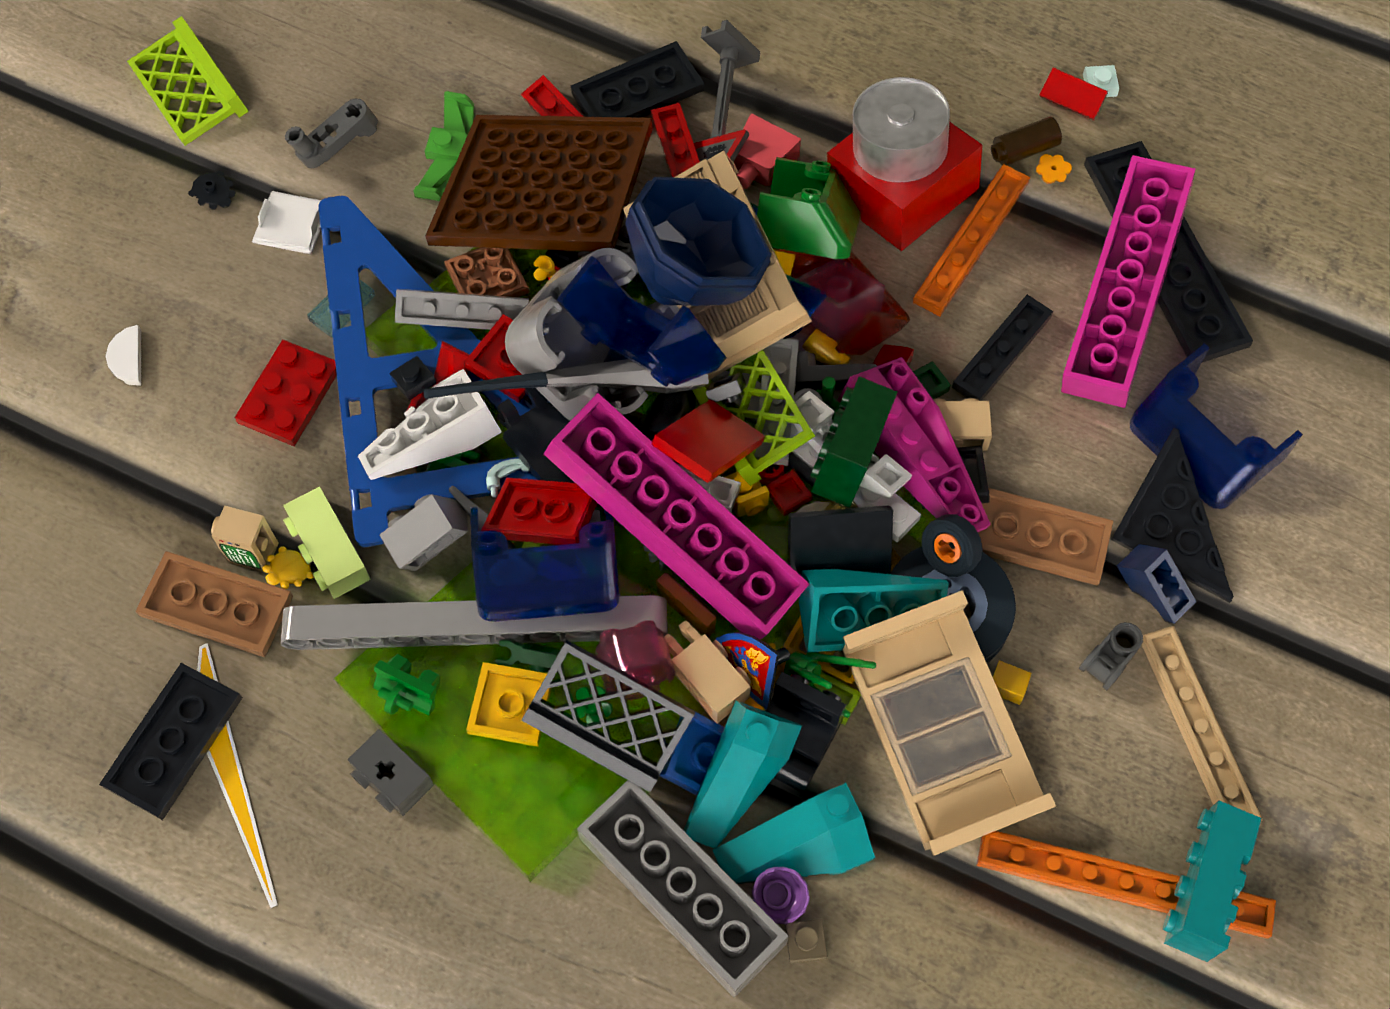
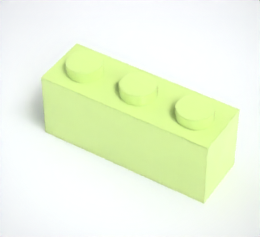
(325, 543)

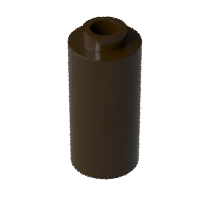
(1026, 141)

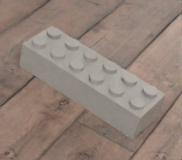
(682, 887)

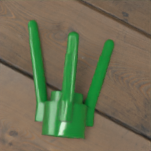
(808, 667)

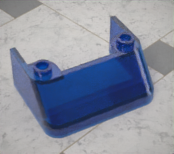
(667, 348)
(1218, 465)
(545, 578)

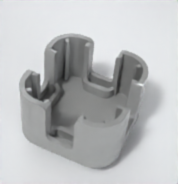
(550, 338)

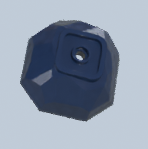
(695, 243)

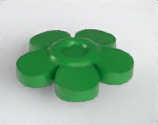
(590, 709)

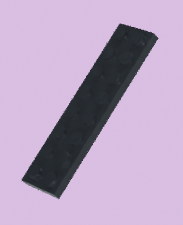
(1191, 289)

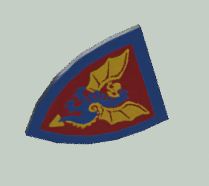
(756, 660)

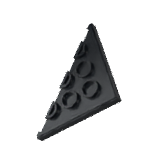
(1173, 517)

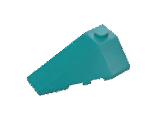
(849, 601)
(743, 765)
(811, 838)

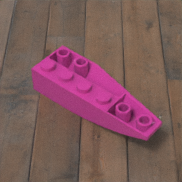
(923, 446)

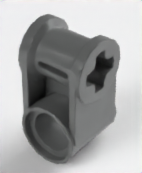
(1109, 658)

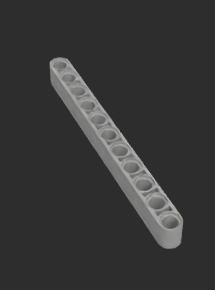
(450, 624)

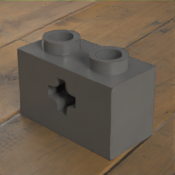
(383, 754)

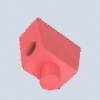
(760, 151)

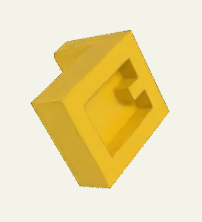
(751, 498)

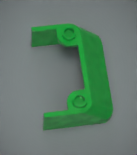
(809, 210)

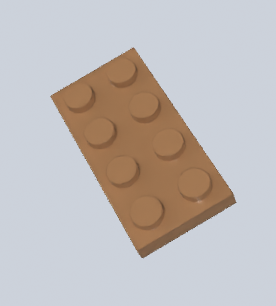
(1045, 537)
(214, 603)

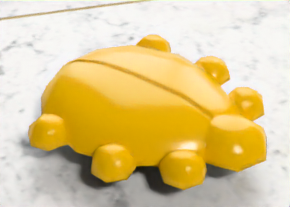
(287, 568)

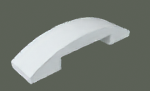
(882, 476)

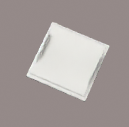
(288, 223)

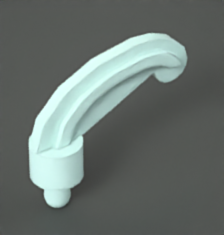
(501, 470)

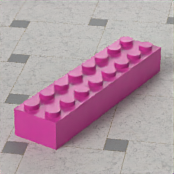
(1128, 281)
(676, 518)

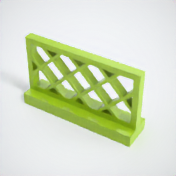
(209, 73)
(749, 466)

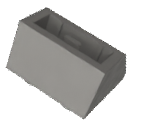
(424, 531)

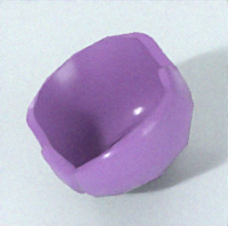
(781, 894)

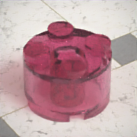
(638, 652)

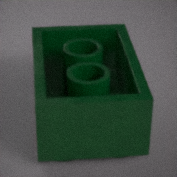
(854, 442)

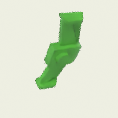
(445, 145)

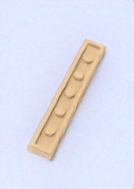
(1197, 720)

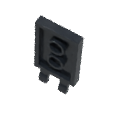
(532, 434)

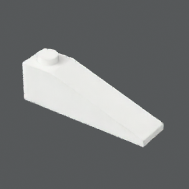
(432, 432)

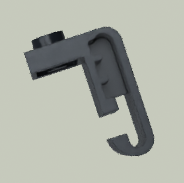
(820, 719)

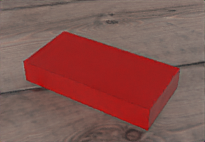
(1073, 93)

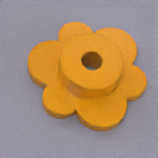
(1053, 168)

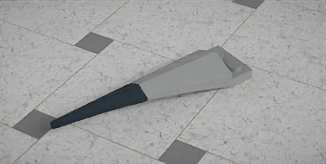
(605, 375)

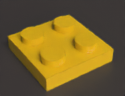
(502, 701)

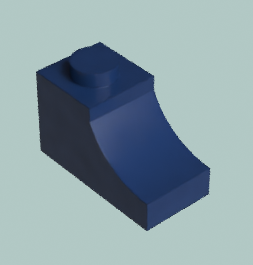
(1157, 579)

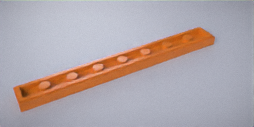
(1108, 878)

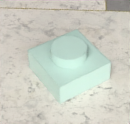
(1103, 77)

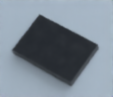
(841, 539)

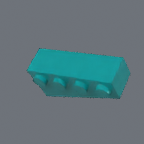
(1212, 882)

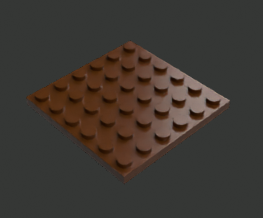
(541, 183)

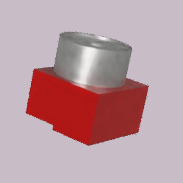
(905, 159)

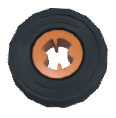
(965, 539)

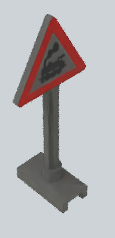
(734, 52)

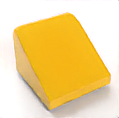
(1011, 681)

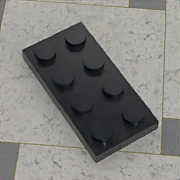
(639, 85)
(171, 741)

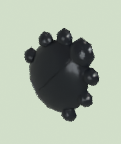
(212, 189)

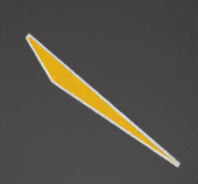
(231, 780)

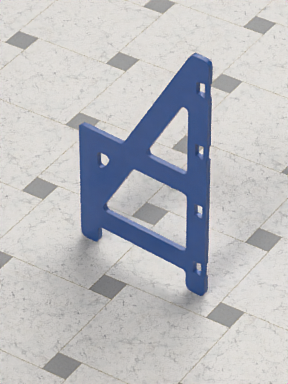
(363, 376)

